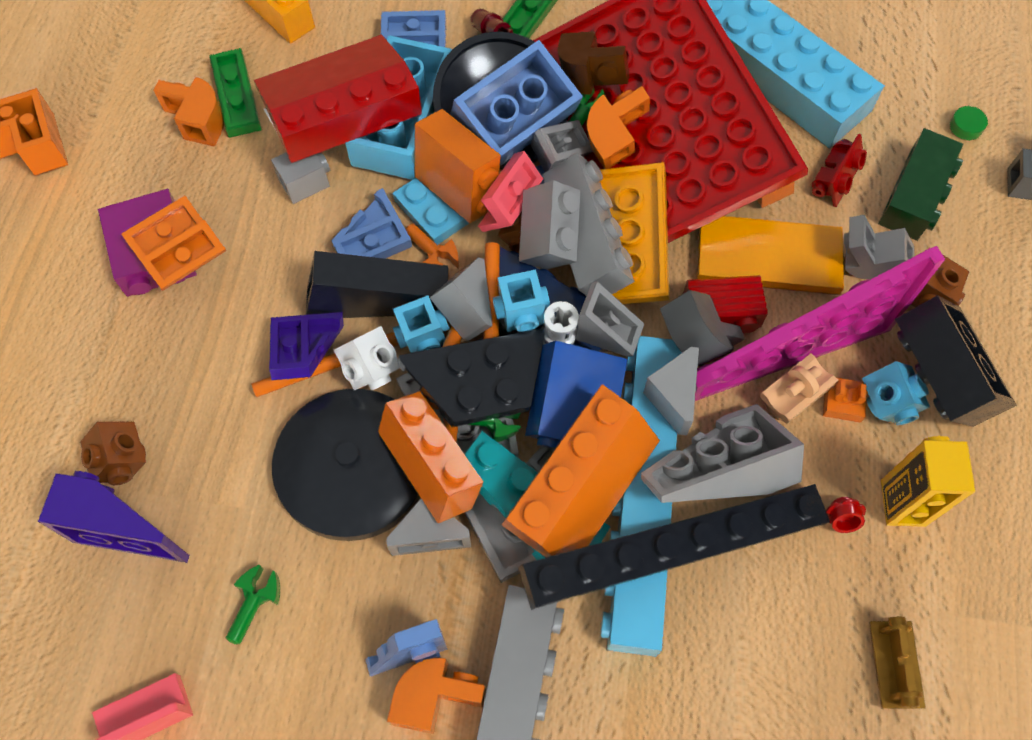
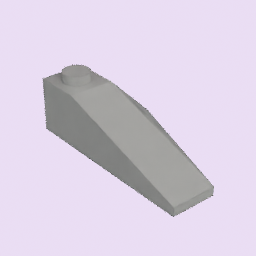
(738, 458)

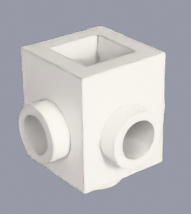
(368, 360)

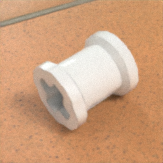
(564, 322)

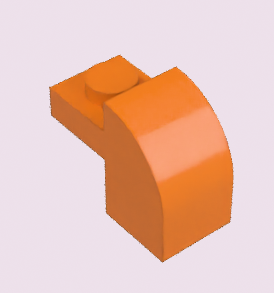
(195, 109)
(607, 124)
(421, 690)

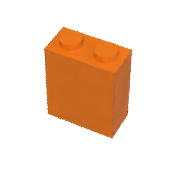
(454, 163)

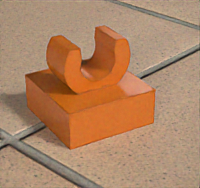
(846, 400)

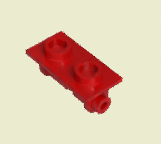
(846, 160)

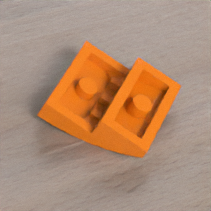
(173, 242)

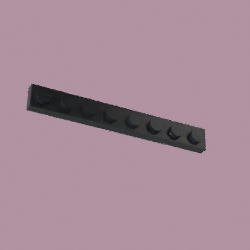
(670, 546)

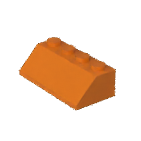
(583, 476)

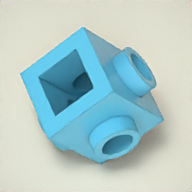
(521, 301)
(420, 325)
(896, 393)

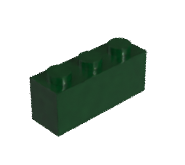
(923, 184)

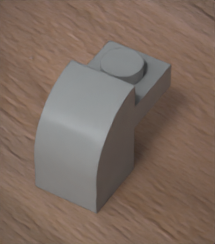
(874, 253)

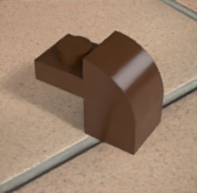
(590, 65)

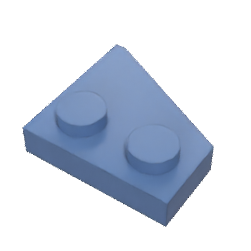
(374, 231)
(408, 646)

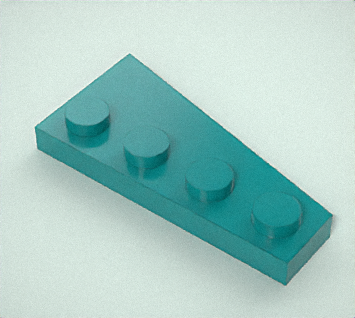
(506, 478)

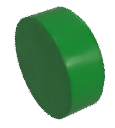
(968, 123)

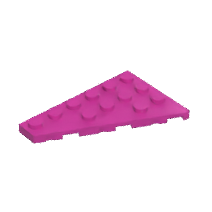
(851, 318)

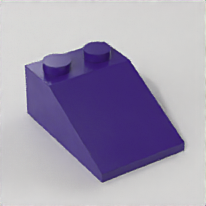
(95, 517)

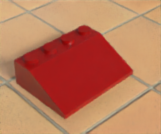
(339, 97)

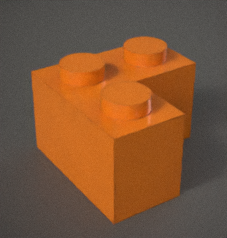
(31, 131)

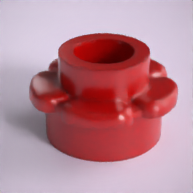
(846, 515)

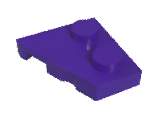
(301, 343)

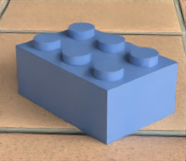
(517, 101)

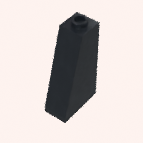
(368, 284)

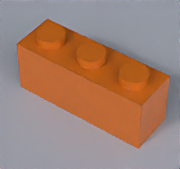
(429, 456)

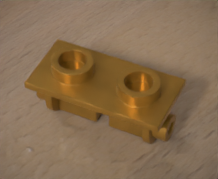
(897, 664)

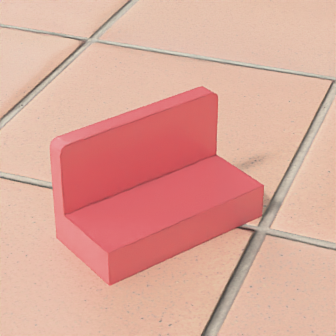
(506, 193)
(144, 711)

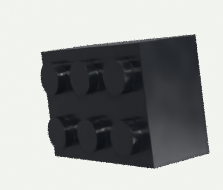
(953, 363)

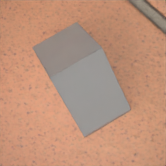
(559, 142)
(466, 300)
(608, 322)
(674, 390)
(422, 533)

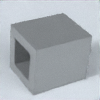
(303, 176)

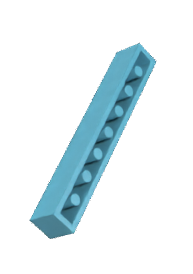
(639, 605)

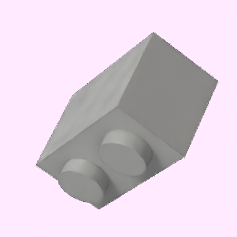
(549, 225)

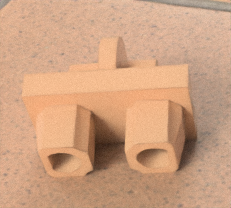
(797, 389)

